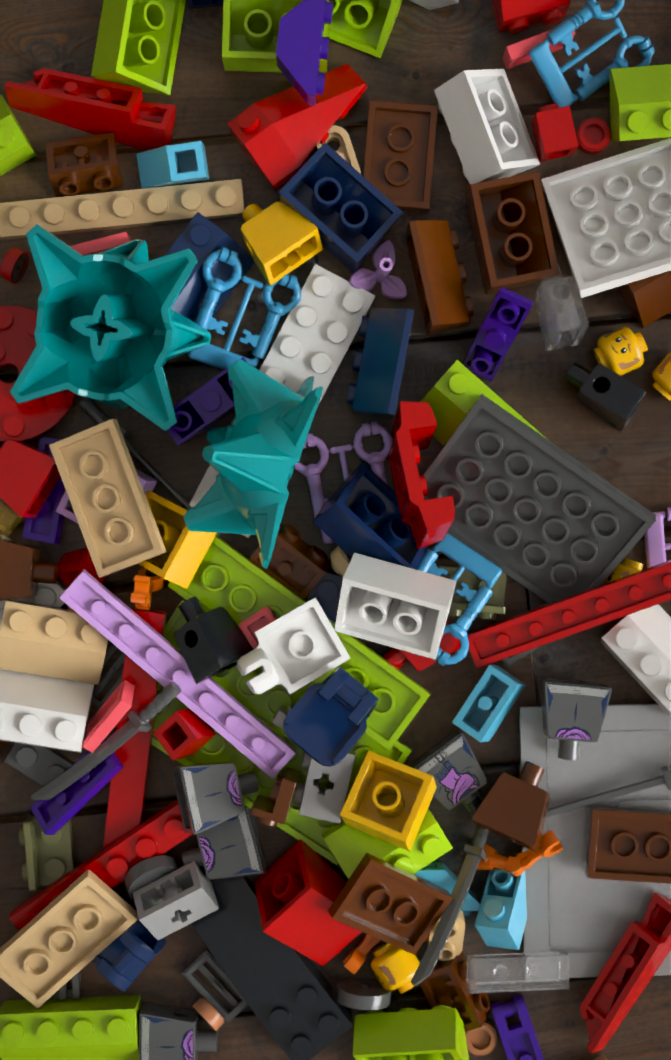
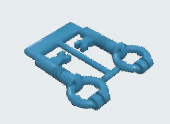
(552, 73)
(223, 357)
(478, 566)

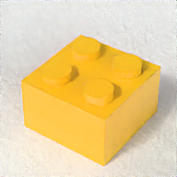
(183, 547)
(388, 800)

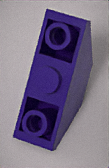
(303, 45)
(496, 333)
(203, 408)

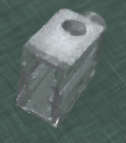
(560, 312)

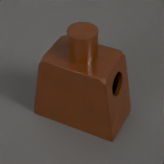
(22, 570)
(516, 807)

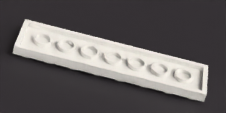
(311, 340)

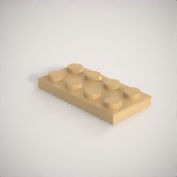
(107, 498)
(64, 938)

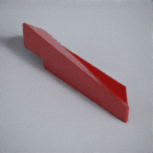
(95, 107)
(627, 972)

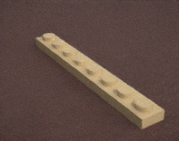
(122, 208)

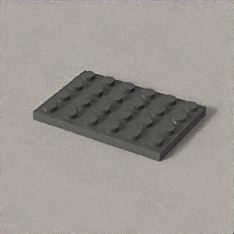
(533, 505)

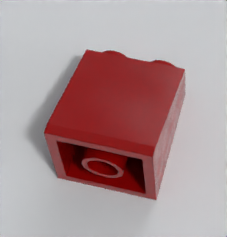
(296, 904)

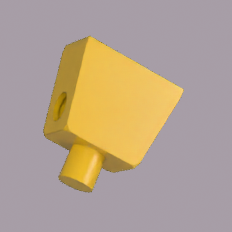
(278, 239)

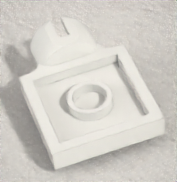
(294, 650)

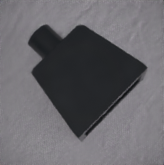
(614, 405)
(209, 640)

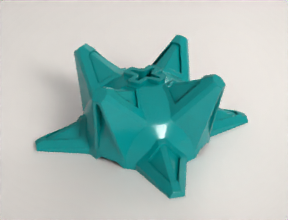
(108, 325)
(255, 457)

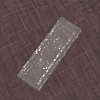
(518, 972)

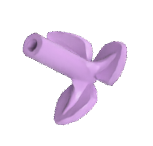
(383, 260)

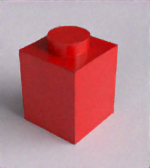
(554, 132)
(183, 734)

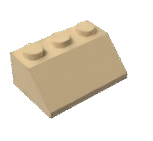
(50, 643)

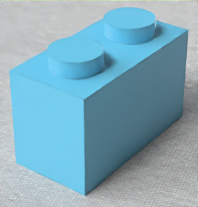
(489, 703)

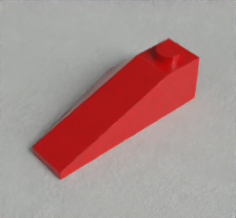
(284, 129)

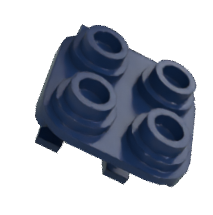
(330, 717)
(128, 954)

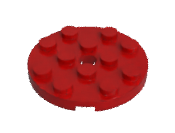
(34, 417)

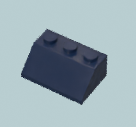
(342, 205)
(202, 239)
(380, 362)
(367, 520)

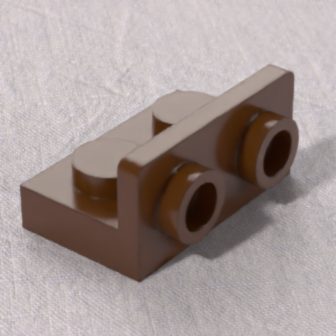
(83, 165)
(294, 562)
(276, 808)
(448, 988)

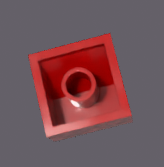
(519, 14)

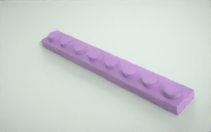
(167, 664)

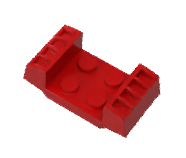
(410, 433)

